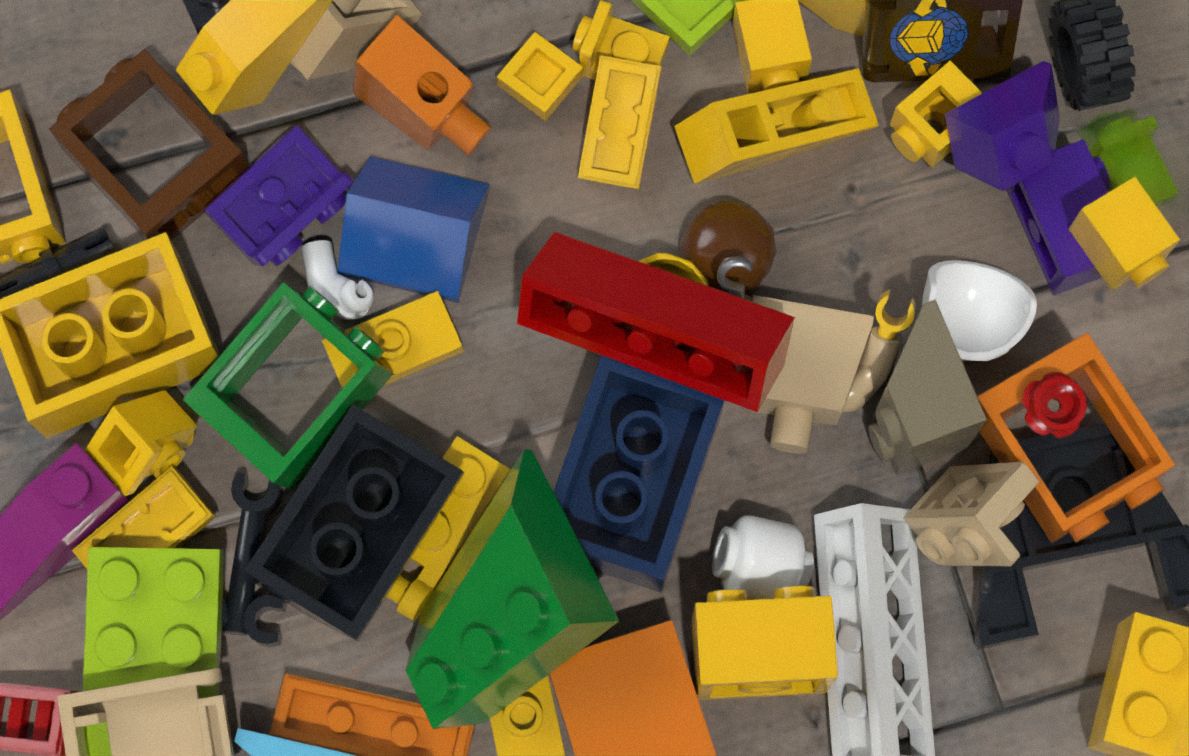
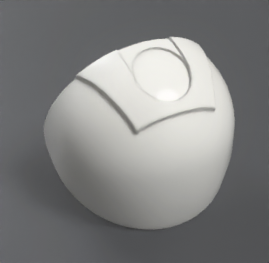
(981, 307)

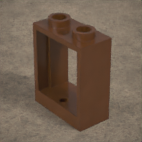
(190, 191)

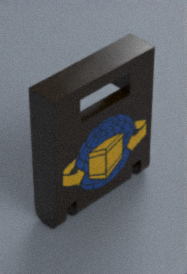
(920, 36)

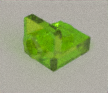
(1131, 153)

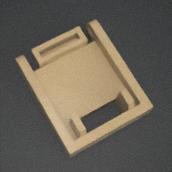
(151, 717)

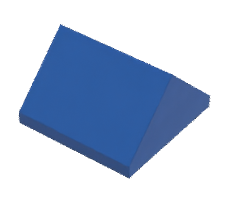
(411, 228)

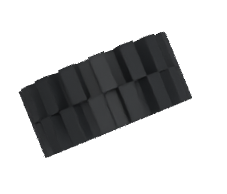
(1091, 52)

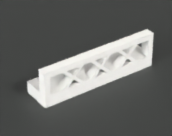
(858, 574)

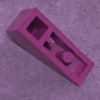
(50, 521)

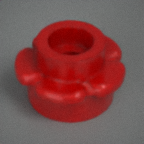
(1071, 405)

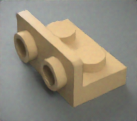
(964, 512)

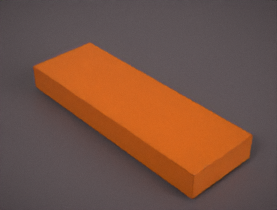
(361, 722)

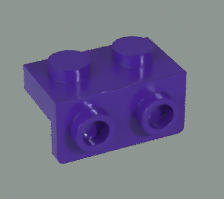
(279, 198)

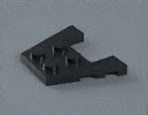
(1074, 472)

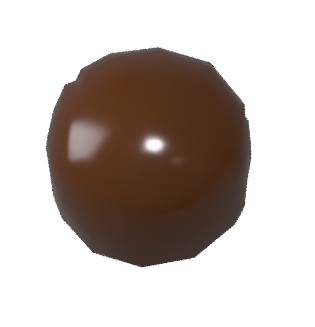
(727, 232)

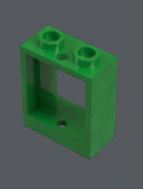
(215, 391)

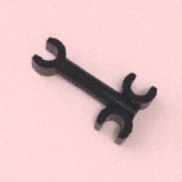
(240, 611)

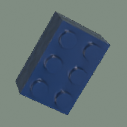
(635, 470)

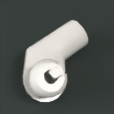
(321, 273)

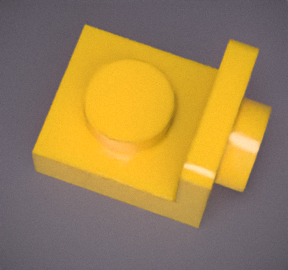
(616, 39)

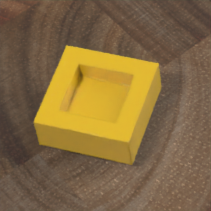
(540, 76)

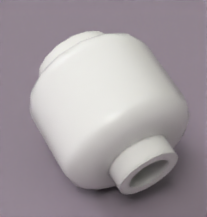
(761, 557)

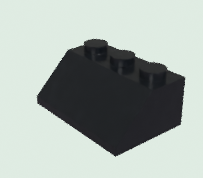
(353, 524)

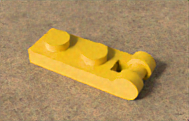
(452, 526)

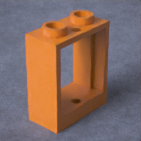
(1138, 441)

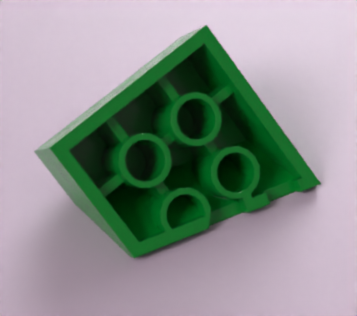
(506, 606)

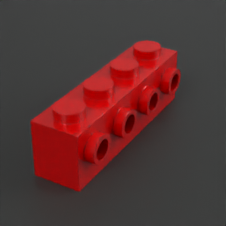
(655, 320)

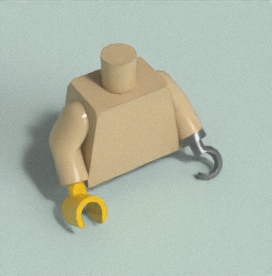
(830, 362)

